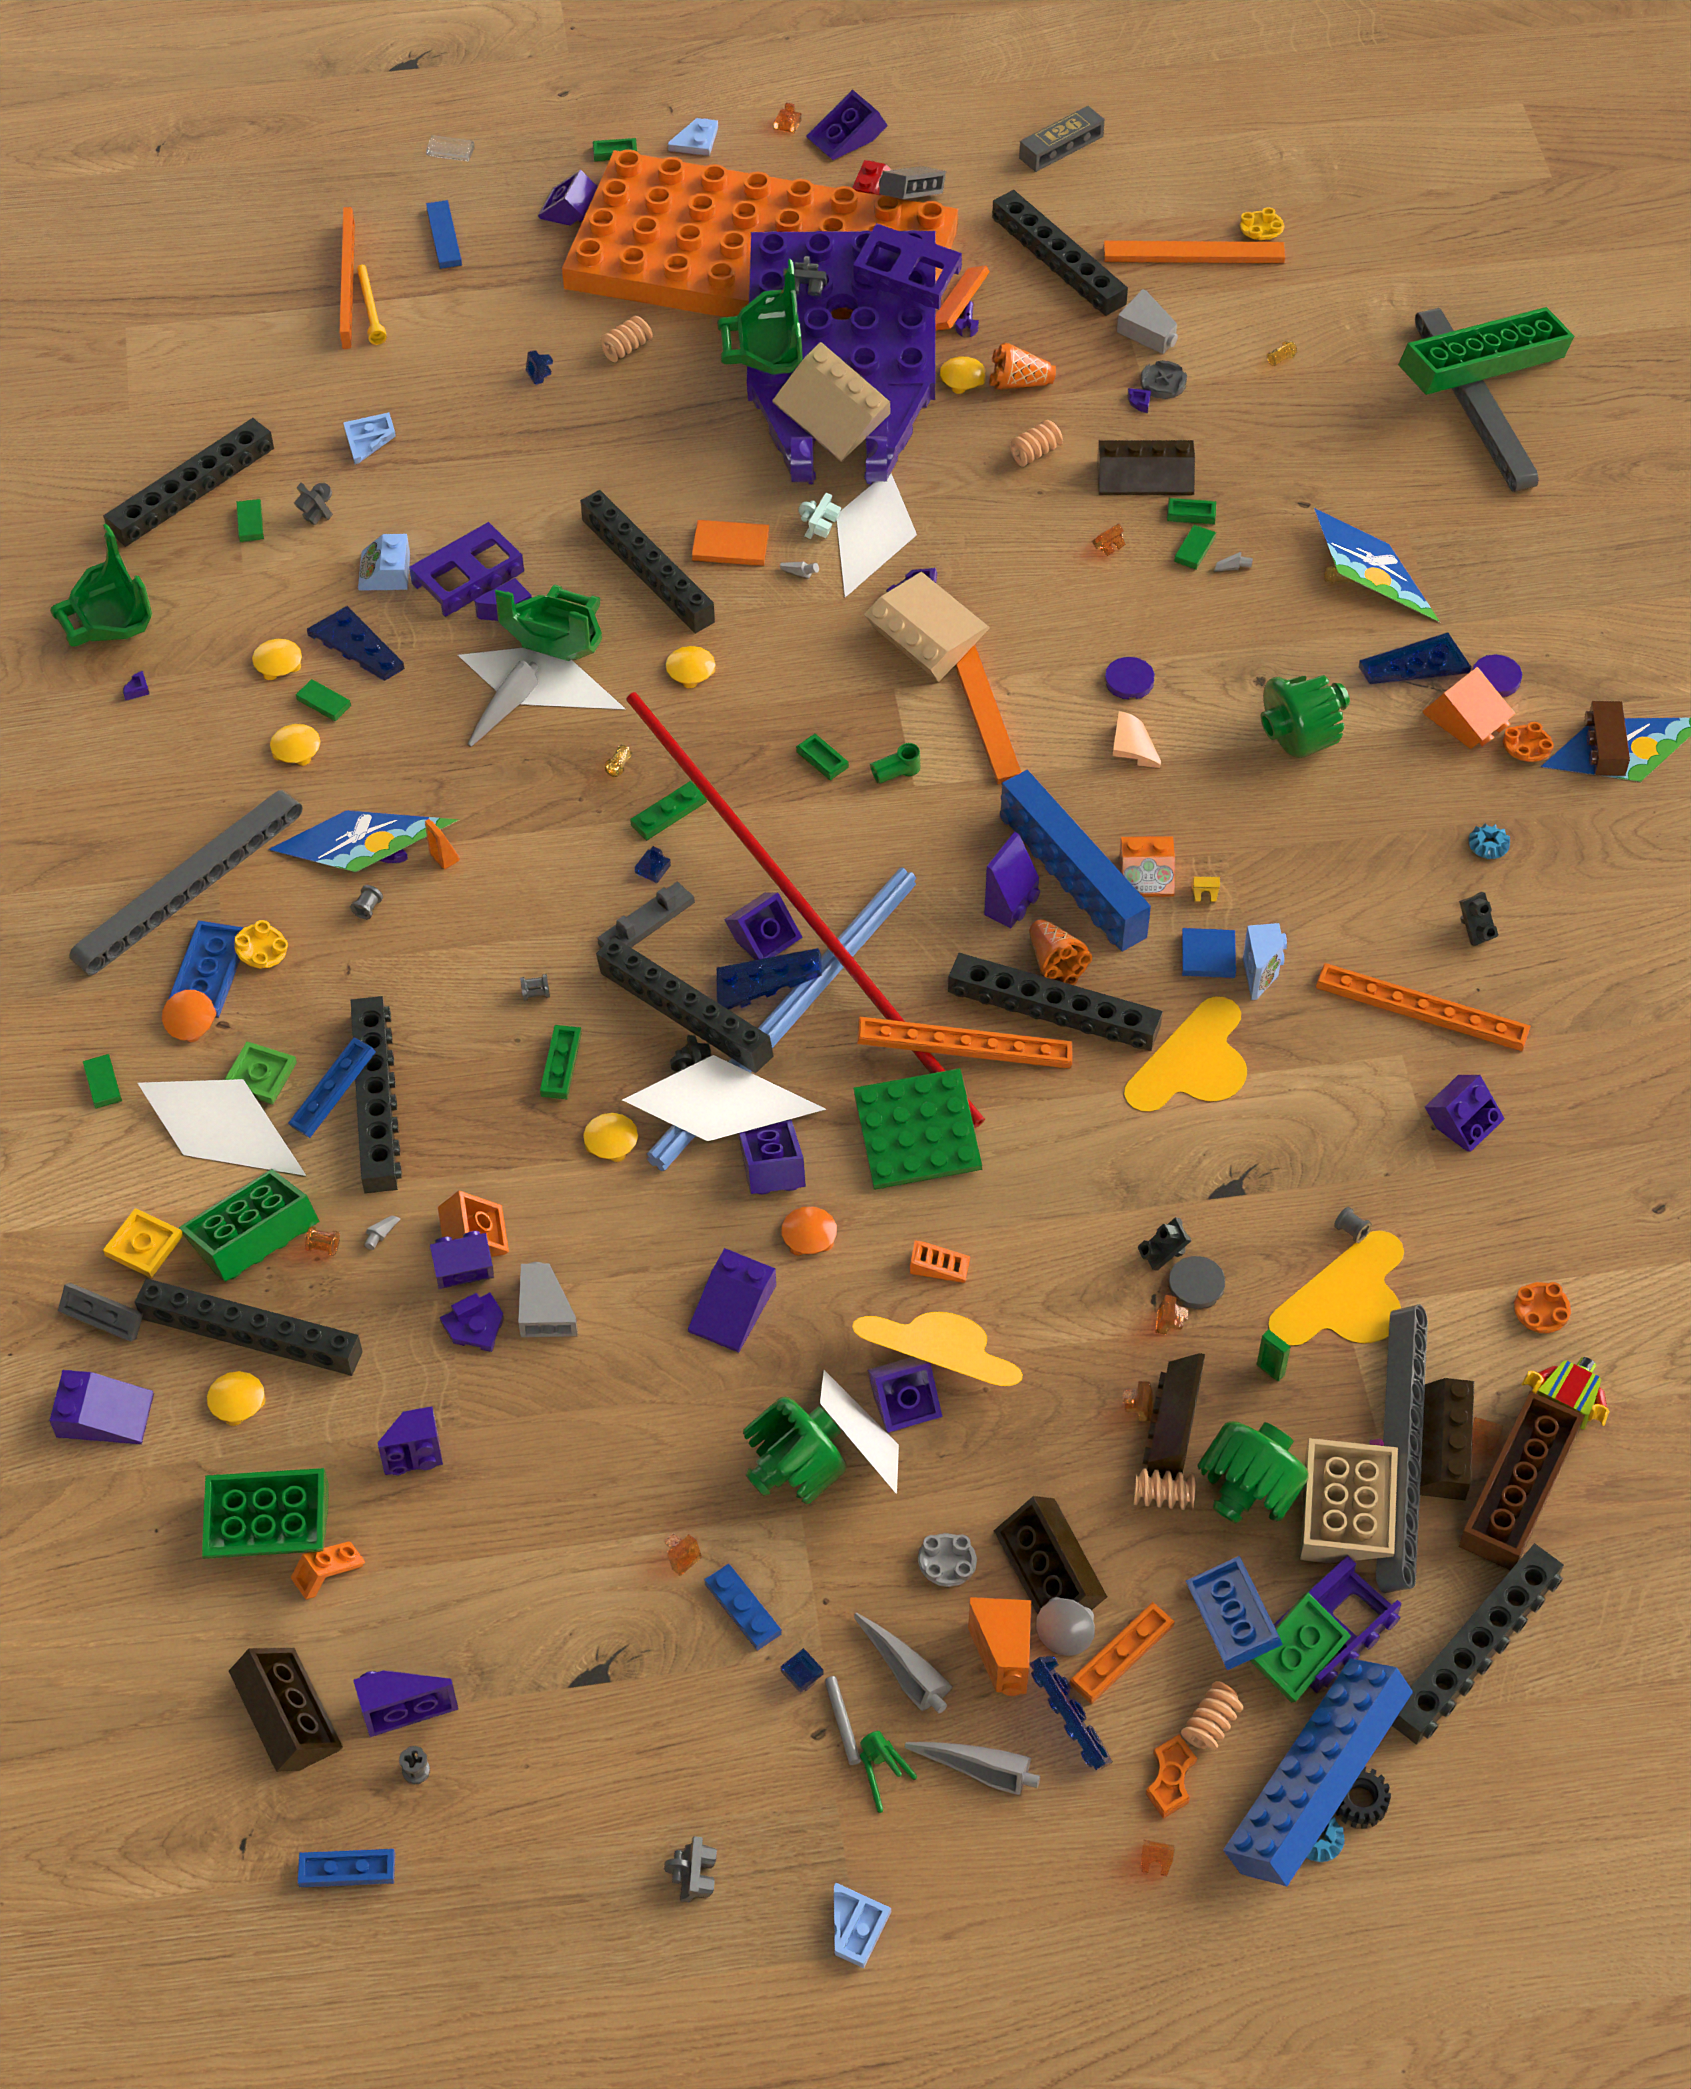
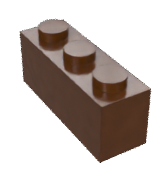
(1607, 738)

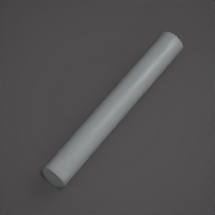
(842, 1720)

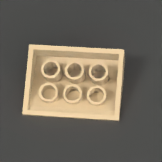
(832, 402)
(926, 624)
(1348, 1501)

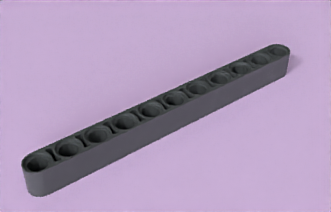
(1486, 415)
(185, 882)
(1405, 1431)

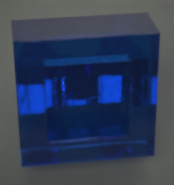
(538, 367)
(653, 865)
(802, 1670)

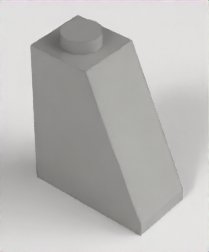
(1147, 323)
(543, 1304)

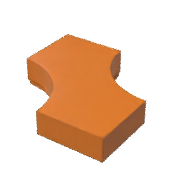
(1168, 1789)

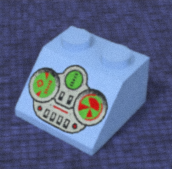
(385, 563)
(1263, 956)

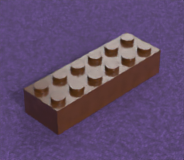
(1521, 1481)

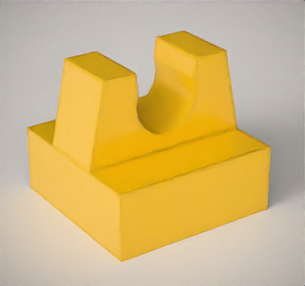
(1205, 884)

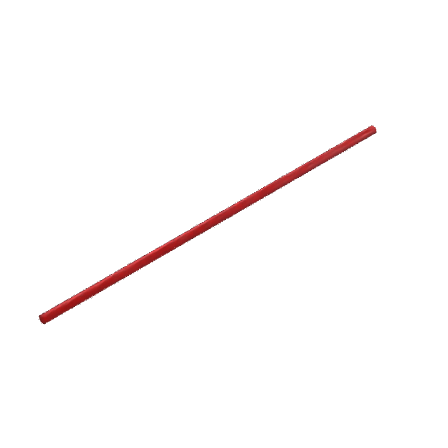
(781, 880)

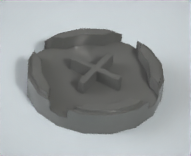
(1163, 379)
(1197, 1282)

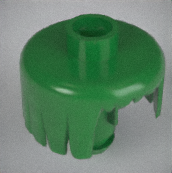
(1304, 713)
(794, 1449)
(1257, 1466)

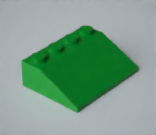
(250, 1224)
(265, 1513)

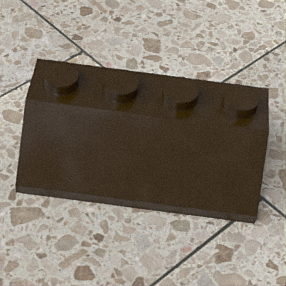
(1146, 467)
(1175, 1415)
(1447, 1439)
(1048, 1555)
(284, 1708)

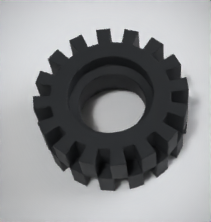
(1373, 1812)

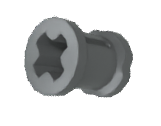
(366, 902)
(528, 992)
(1353, 1224)
(407, 1761)

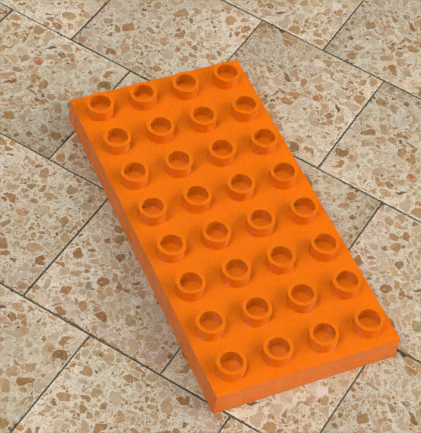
(684, 229)

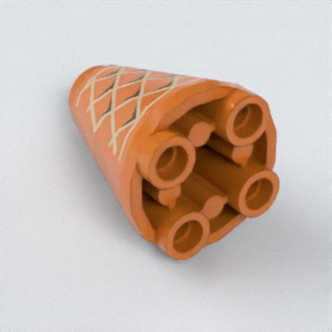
(1019, 369)
(1058, 953)

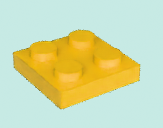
(143, 1243)

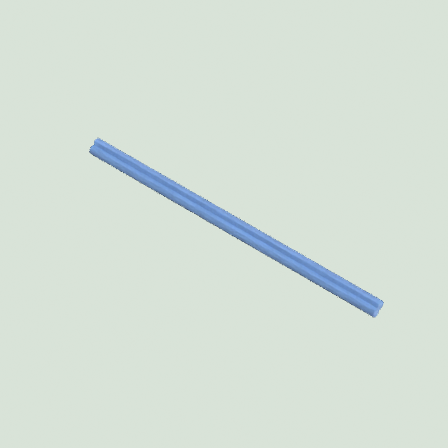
(803, 995)

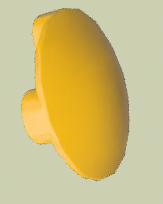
(1261, 224)
(962, 373)
(277, 658)
(690, 665)
(295, 744)
(260, 945)
(610, 1136)
(235, 1397)

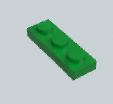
(668, 810)
(560, 1062)

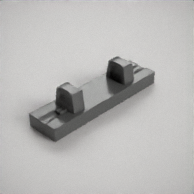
(649, 916)

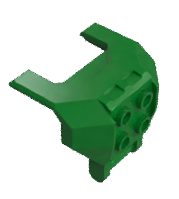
(766, 331)
(105, 601)
(552, 624)

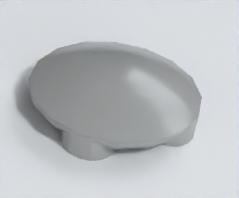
(947, 1559)
(1065, 1626)

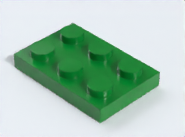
(1309, 1644)

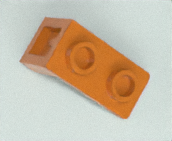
(316, 1566)

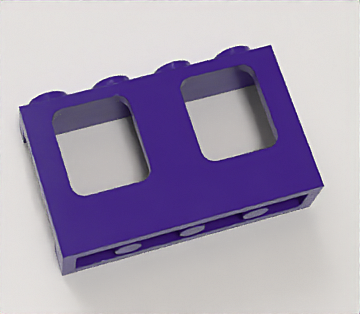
(911, 251)
(461, 555)
(1330, 1594)

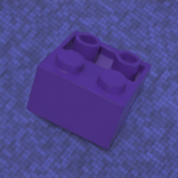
(1465, 1111)
(411, 1443)

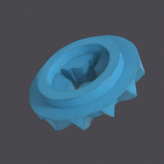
(1489, 849)
(1328, 1850)

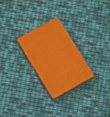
(730, 542)

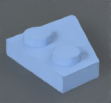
(695, 138)
(368, 435)
(857, 1924)

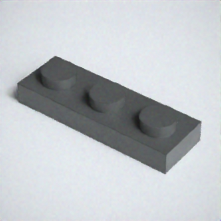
(100, 1312)

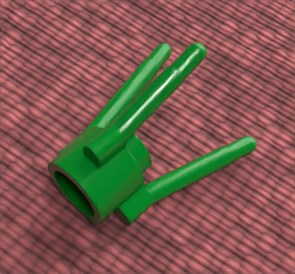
(879, 1751)

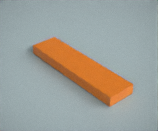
(960, 297)
(1121, 1653)

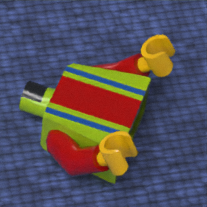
(1572, 1387)

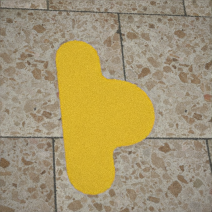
(1193, 1060)
(1345, 1295)
(944, 1341)

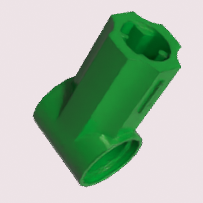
(904, 762)

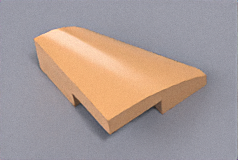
(1134, 741)

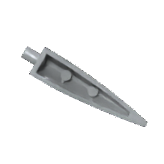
(509, 695)
(915, 1675)
(988, 1765)

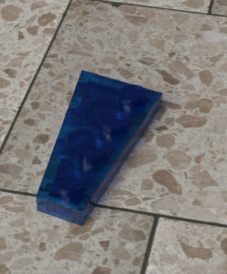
(357, 642)
(1420, 660)
(752, 979)
(1072, 1712)

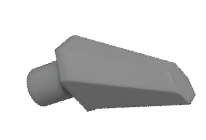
(1233, 563)
(800, 568)
(379, 1231)

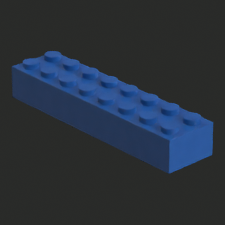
(1075, 861)
(1318, 1771)

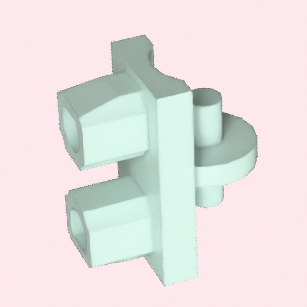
(816, 514)

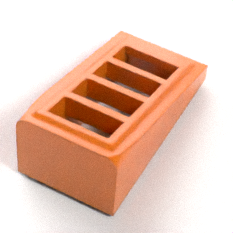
(439, 846)
(930, 1252)

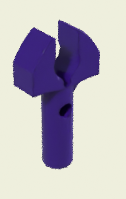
(967, 321)

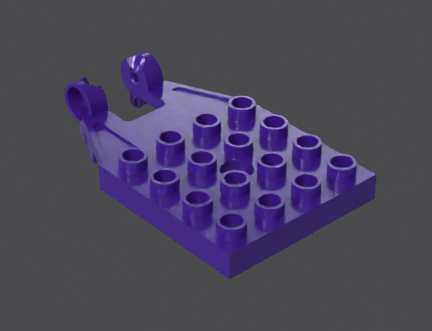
(883, 341)

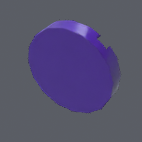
(1501, 672)
(1129, 678)

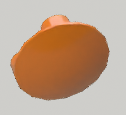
(1528, 742)
(188, 1015)
(809, 1231)
(1542, 1307)

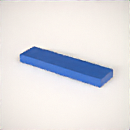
(443, 234)
(331, 1087)

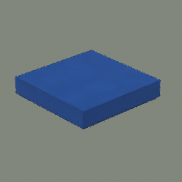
(1208, 952)

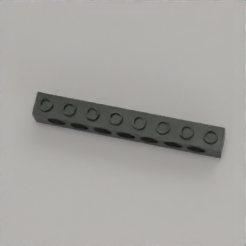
(1060, 252)
(189, 481)
(647, 561)
(685, 1005)
(1073, 1005)
(370, 1026)
(249, 1327)
(1534, 1566)

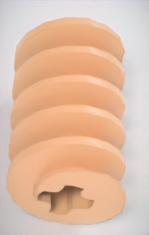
(625, 338)
(1035, 442)
(1164, 1489)
(1212, 1717)

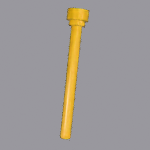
(375, 332)

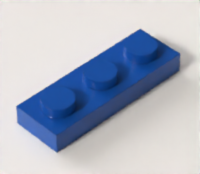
(743, 1607)
(346, 1868)

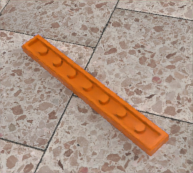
(1194, 252)
(347, 276)
(987, 717)
(1423, 1007)
(964, 1042)

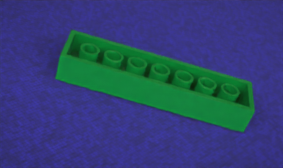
(1485, 350)

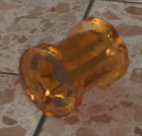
(322, 1240)

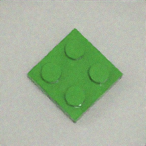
(262, 1070)

